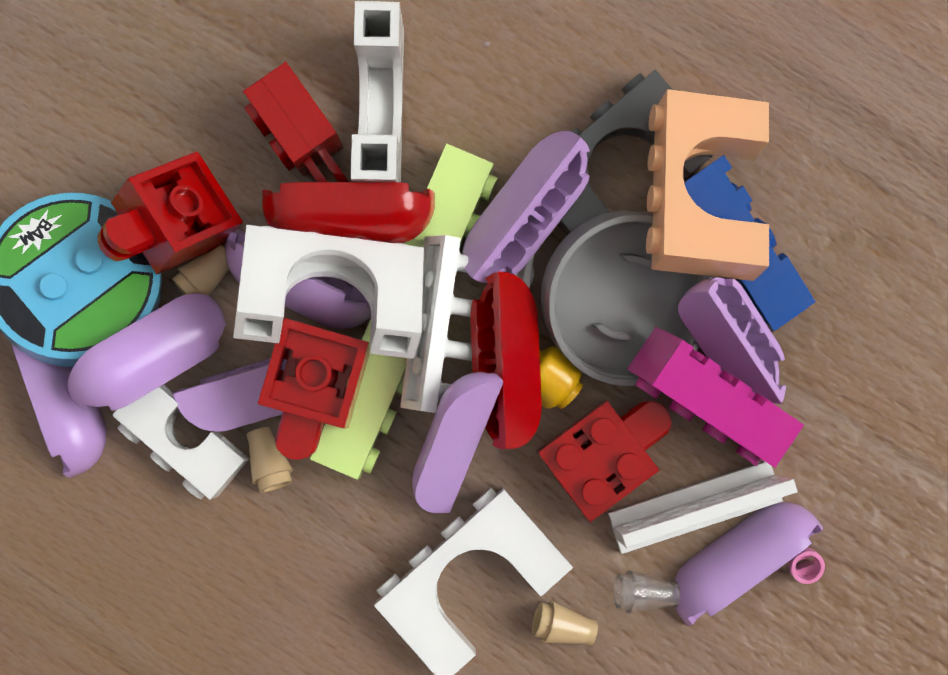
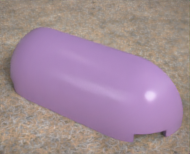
(528, 206)
(317, 298)
(734, 334)
(147, 353)
(227, 399)
(66, 428)
(453, 440)
(743, 558)

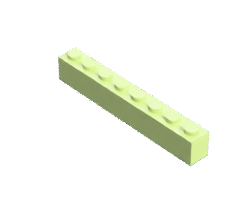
(458, 187)

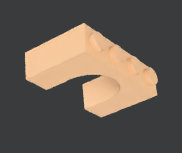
(682, 233)

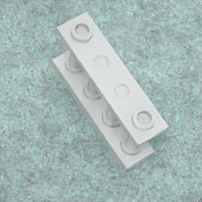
(423, 374)

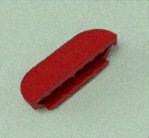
(350, 209)
(508, 345)

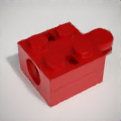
(300, 128)
(169, 215)
(314, 387)
(608, 455)

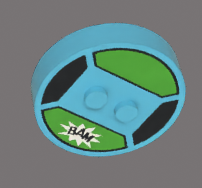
(60, 286)

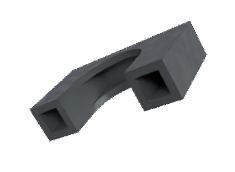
(625, 117)

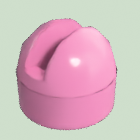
(807, 571)

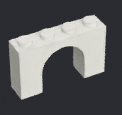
(380, 61)
(382, 271)
(413, 601)

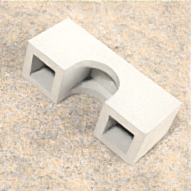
(205, 468)

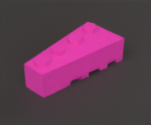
(715, 396)

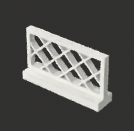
(698, 506)

